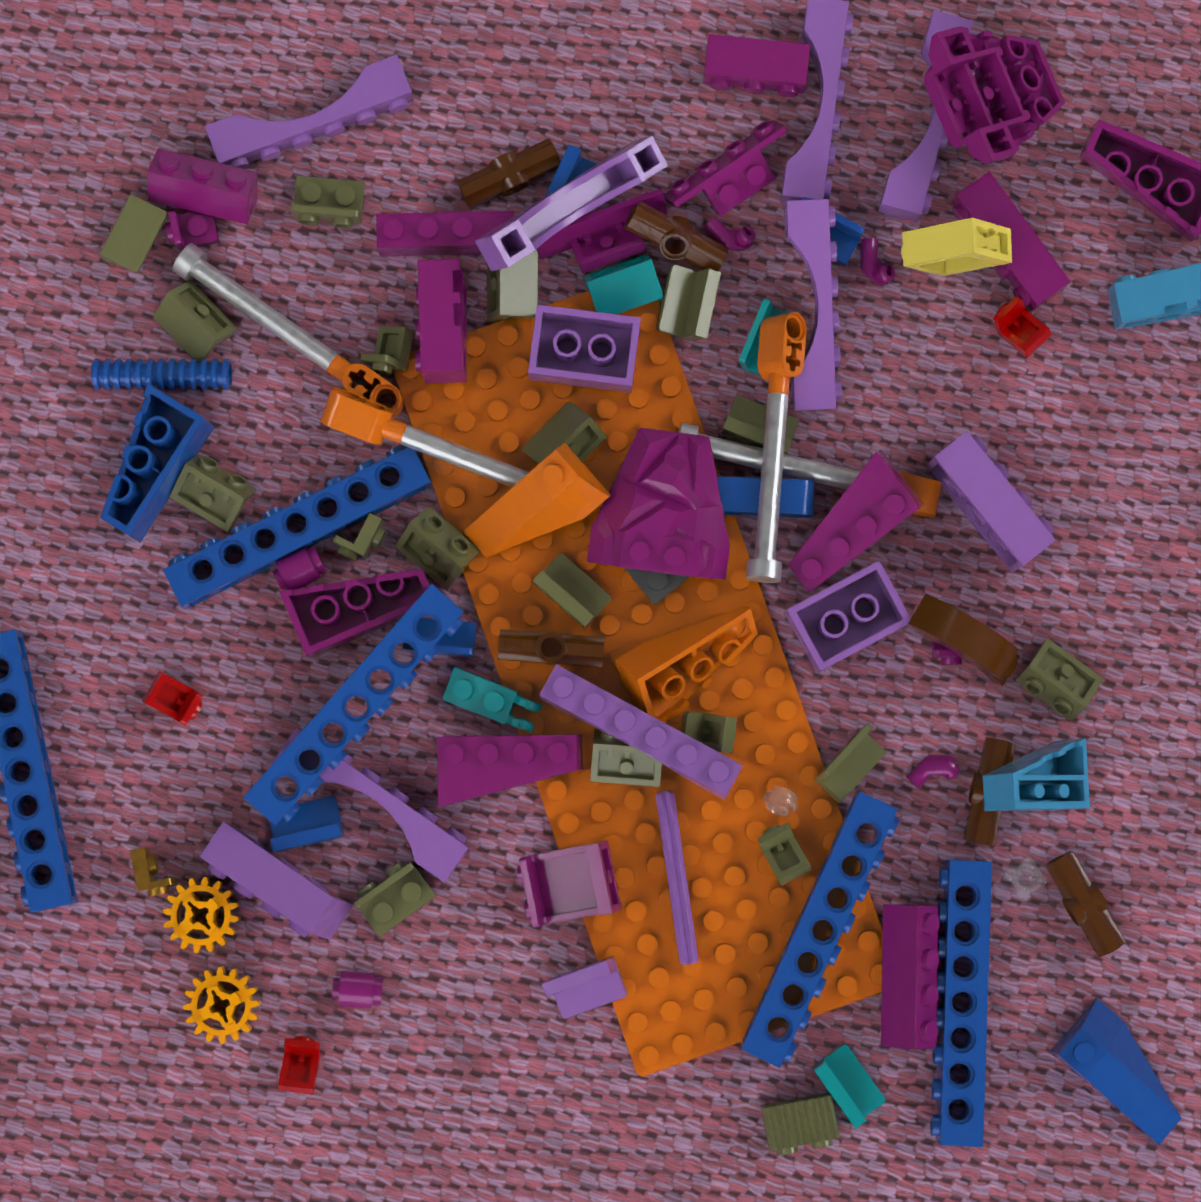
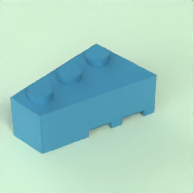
(1156, 297)
(1041, 780)

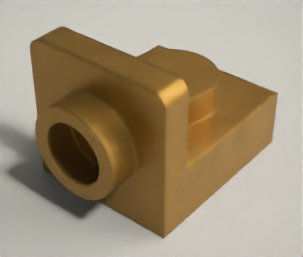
(144, 868)

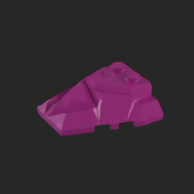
(990, 90)
(664, 509)

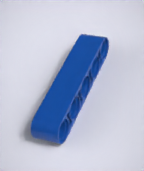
(741, 497)

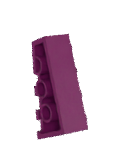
(1150, 174)
(862, 516)
(350, 609)
(490, 764)

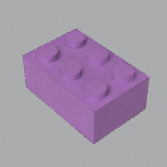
(584, 348)
(847, 616)

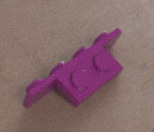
(733, 174)
(601, 235)

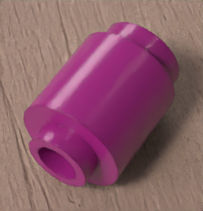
(299, 569)
(357, 989)

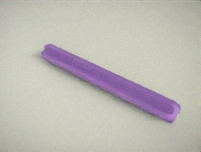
(676, 877)

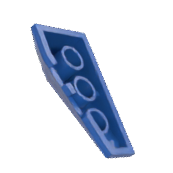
(1114, 1065)

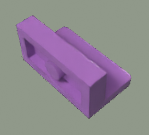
(586, 987)

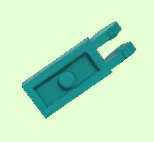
(488, 698)

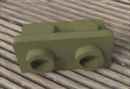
(328, 201)
(212, 491)
(437, 547)
(1059, 680)
(622, 764)
(394, 898)

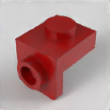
(1020, 327)
(173, 698)
(300, 1065)

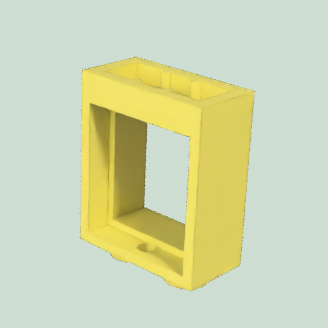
(957, 247)

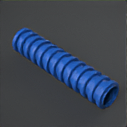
(161, 374)

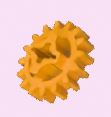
(189, 924)
(228, 1020)

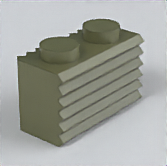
(800, 1123)

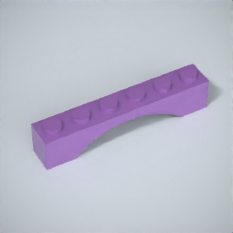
(825, 30)
(377, 90)
(908, 183)
(569, 202)
(809, 232)
(641, 731)
(431, 845)

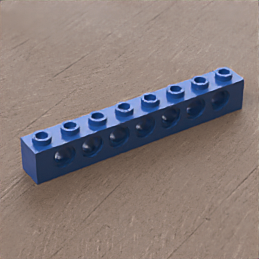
(182, 568)
(40, 785)
(265, 793)
(780, 1048)
(969, 1127)

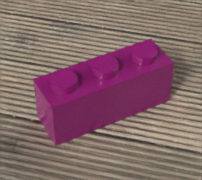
(756, 65)
(202, 186)

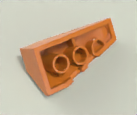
(544, 500)
(673, 666)

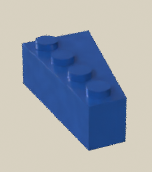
(159, 447)

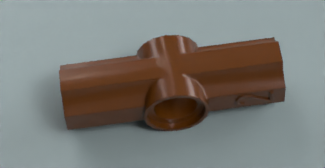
(509, 173)
(660, 229)
(527, 645)
(982, 824)
(1085, 904)

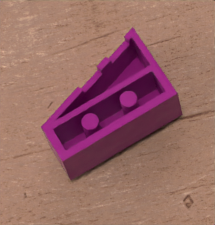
(441, 321)

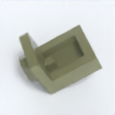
(391, 350)
(369, 536)
(710, 729)
(783, 853)

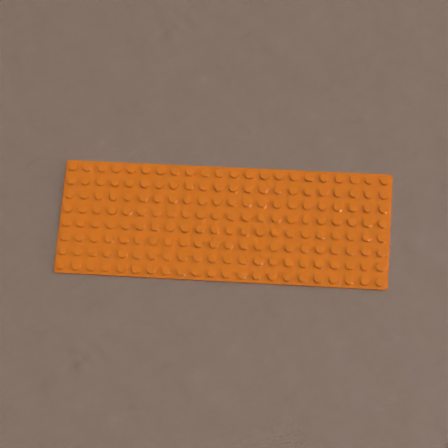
(734, 896)

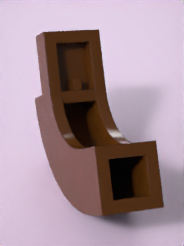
(966, 637)

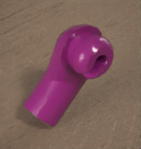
(733, 239)
(871, 266)
(933, 765)

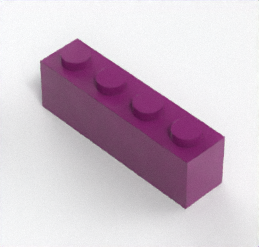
(435, 232)
(1033, 268)
(909, 976)

